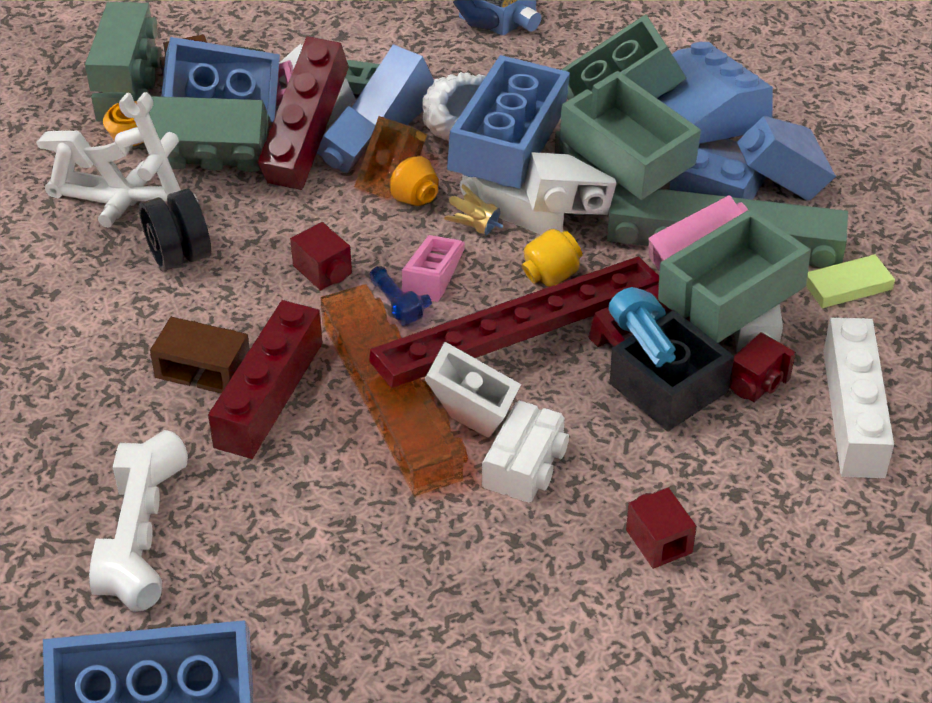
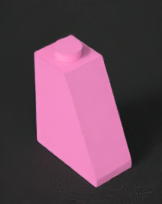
(692, 228)

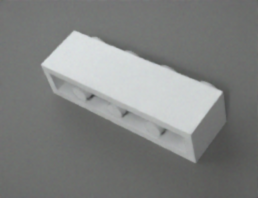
(858, 398)

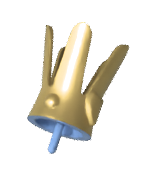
(479, 214)

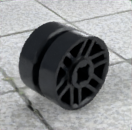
(175, 229)

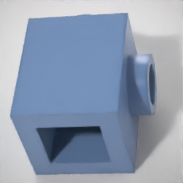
(346, 140)

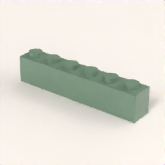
(815, 227)

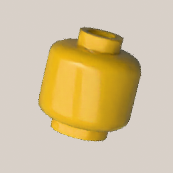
(551, 257)

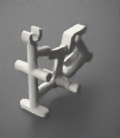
(112, 186)

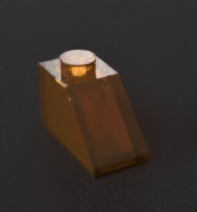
(387, 148)

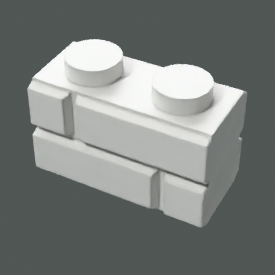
(524, 452)

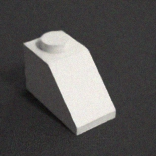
(471, 389)

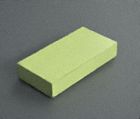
(849, 281)

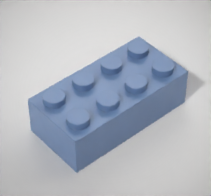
(507, 121)

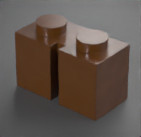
(191, 345)

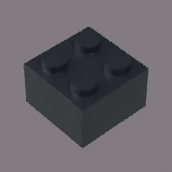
(676, 388)

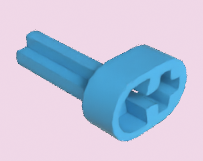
(637, 312)

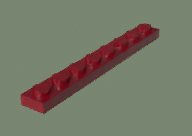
(510, 321)

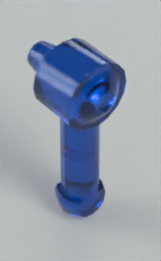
(404, 306)

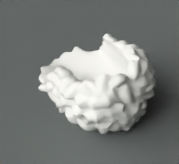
(447, 101)

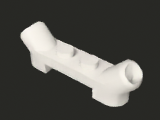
(117, 562)

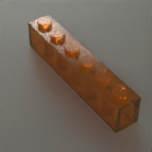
(404, 415)

